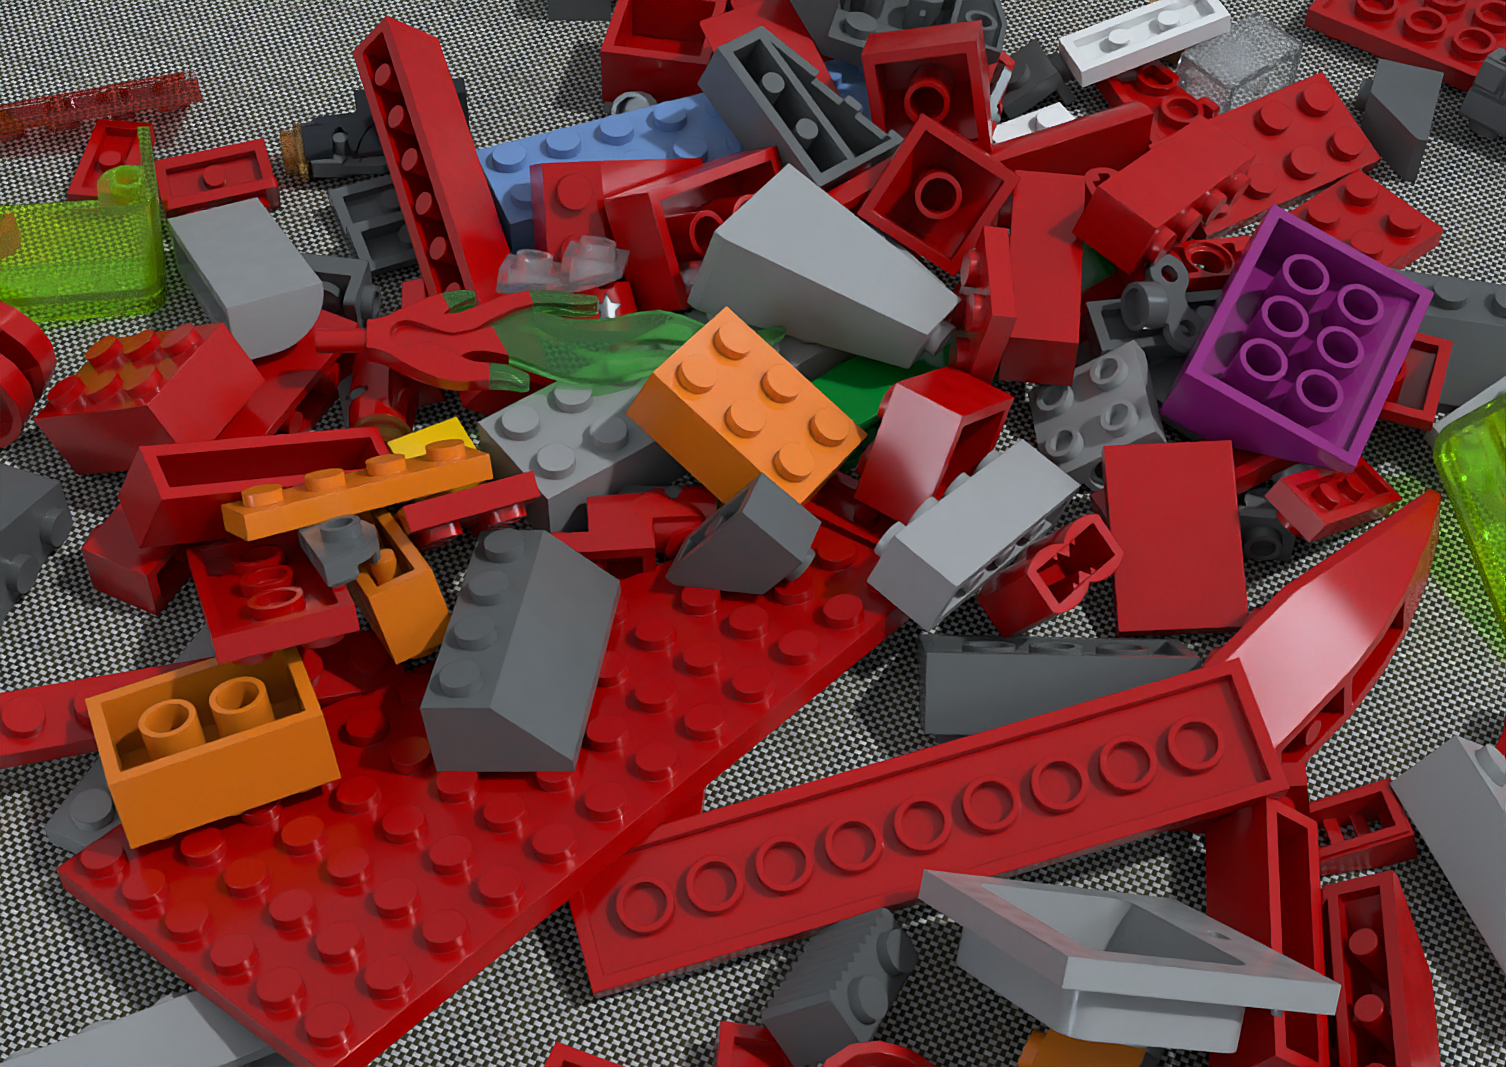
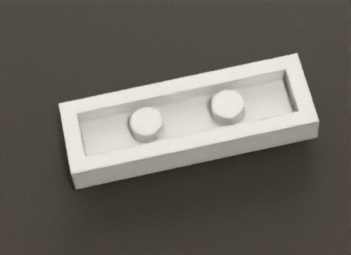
(1141, 37)

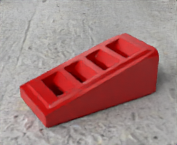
(1369, 849)

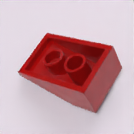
(571, 196)

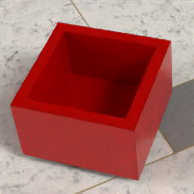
(657, 48)
(927, 438)

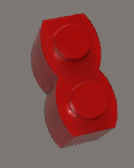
(1050, 576)

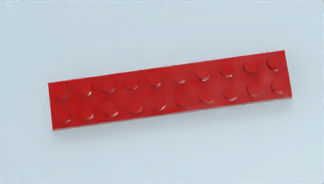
(963, 807)

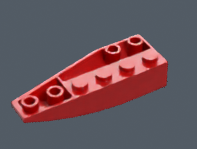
(1335, 629)

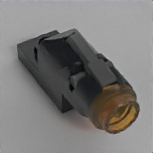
(341, 143)

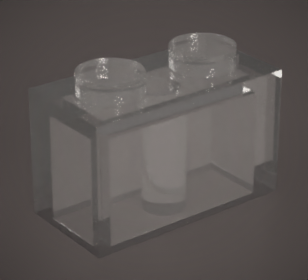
(1240, 63)

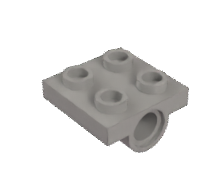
(1105, 406)

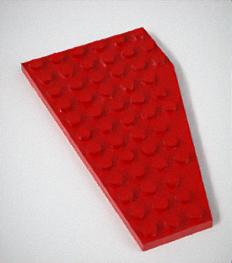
(395, 886)

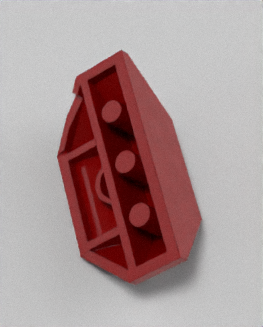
(1385, 981)

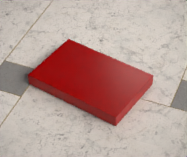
(1179, 538)

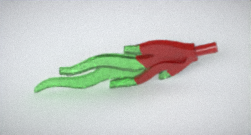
(447, 334)

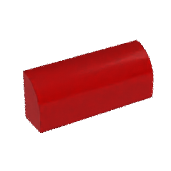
(1074, 147)

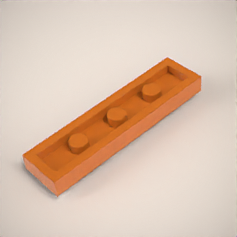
(331, 493)

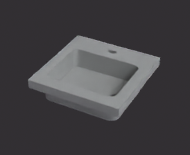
(1120, 962)

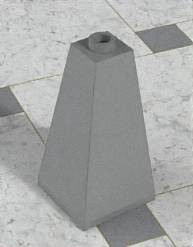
(823, 276)

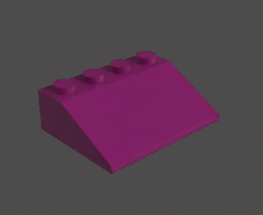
(1298, 348)

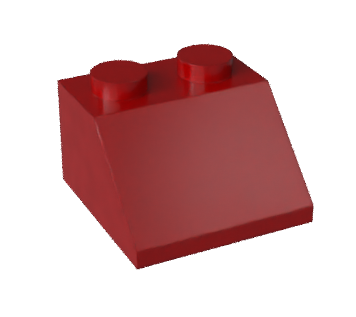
(930, 72)

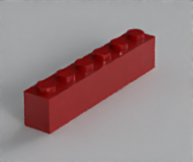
(291, 400)

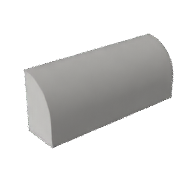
(247, 275)

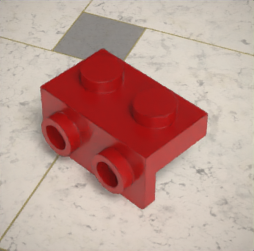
(217, 179)

